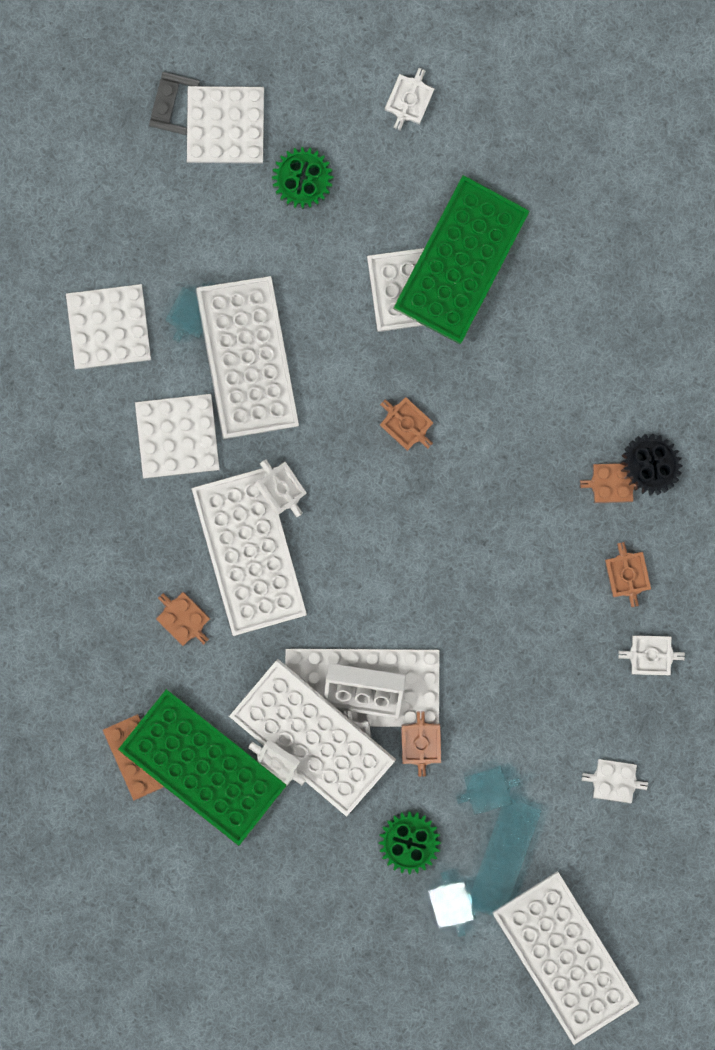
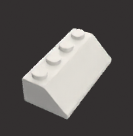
(364, 690)

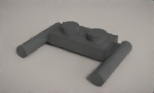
(165, 102)

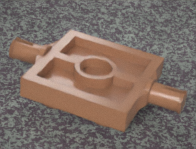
(406, 424)
(609, 484)
(627, 574)
(183, 618)
(421, 743)

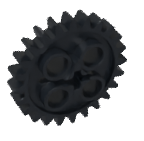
(635, 467)

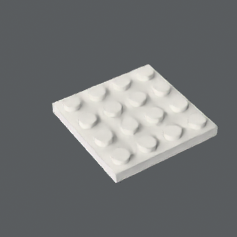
(225, 124)
(388, 277)
(108, 327)
(177, 436)

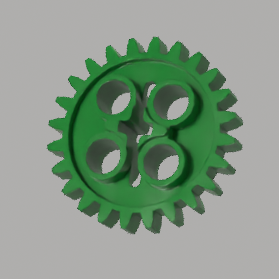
(286, 174)
(414, 825)

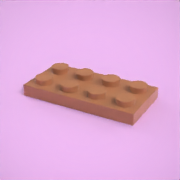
(136, 779)

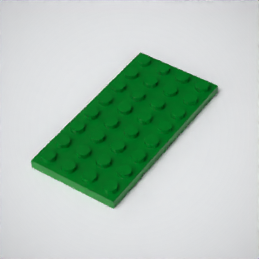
(461, 259)
(202, 767)

